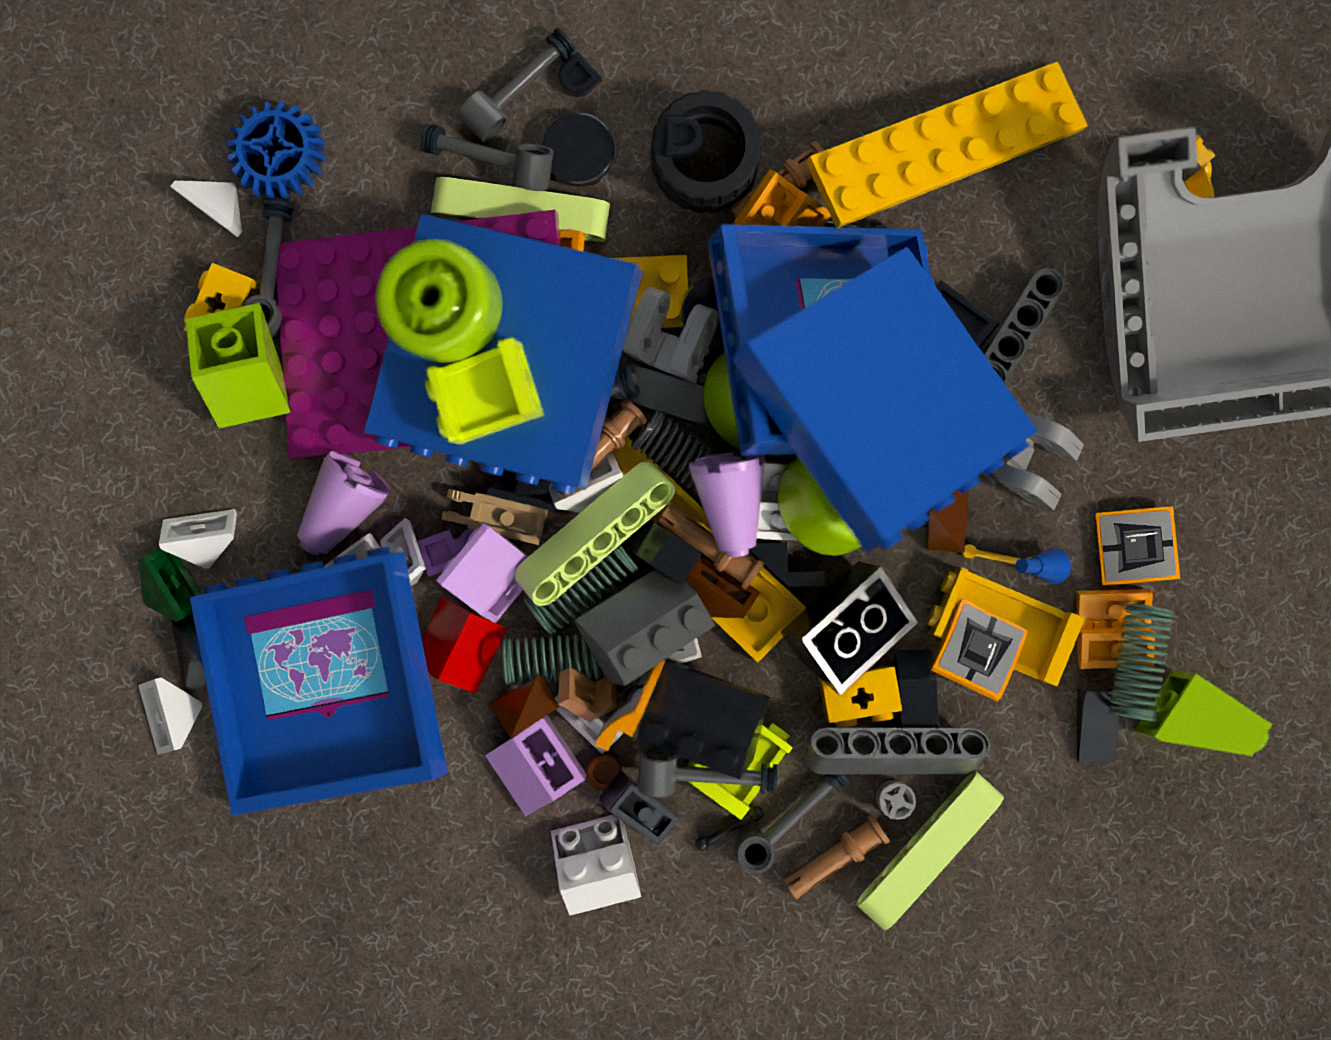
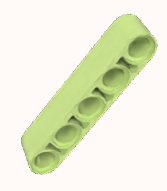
(469, 200)
(594, 533)
(930, 850)

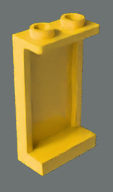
(1049, 629)

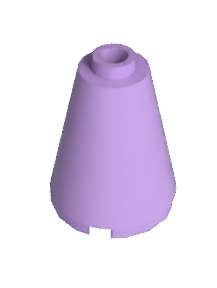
(731, 498)
(339, 502)

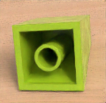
(236, 366)
(1204, 717)

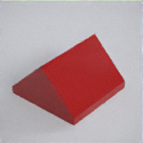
(460, 645)

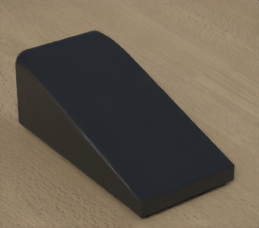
(1096, 726)
(641, 812)

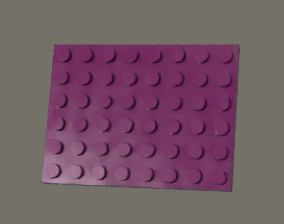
(334, 332)

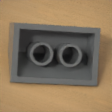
(643, 625)

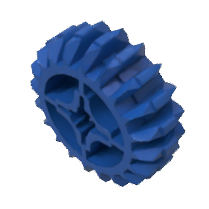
(275, 179)

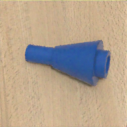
(1049, 566)

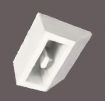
(594, 864)

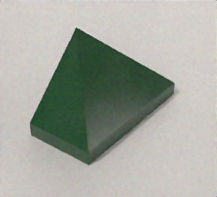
(167, 585)

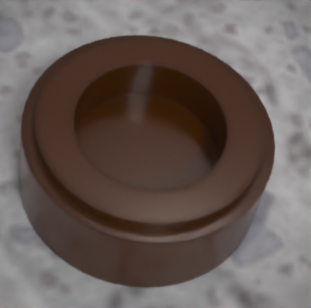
(602, 770)

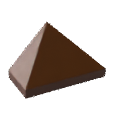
(948, 525)
(720, 591)
(524, 706)

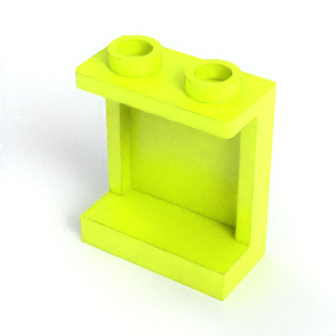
(484, 393)
(736, 798)

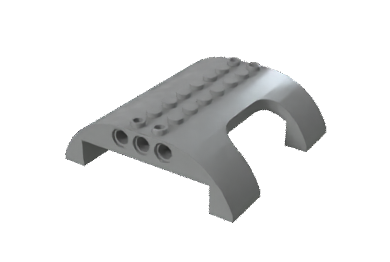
(1212, 299)

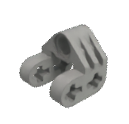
(664, 351)
(1031, 487)

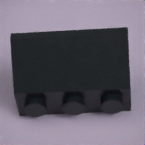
(850, 626)
(704, 719)

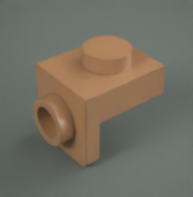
(585, 696)

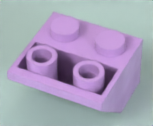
(485, 572)
(536, 766)

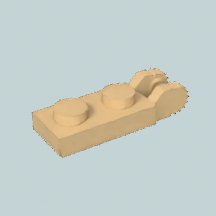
(505, 516)

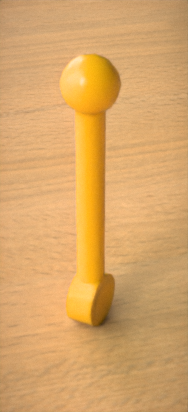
(971, 551)

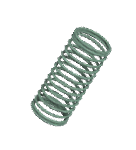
(1149, 613)
(546, 618)
(508, 660)

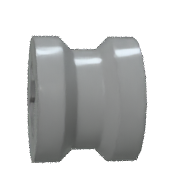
(901, 802)

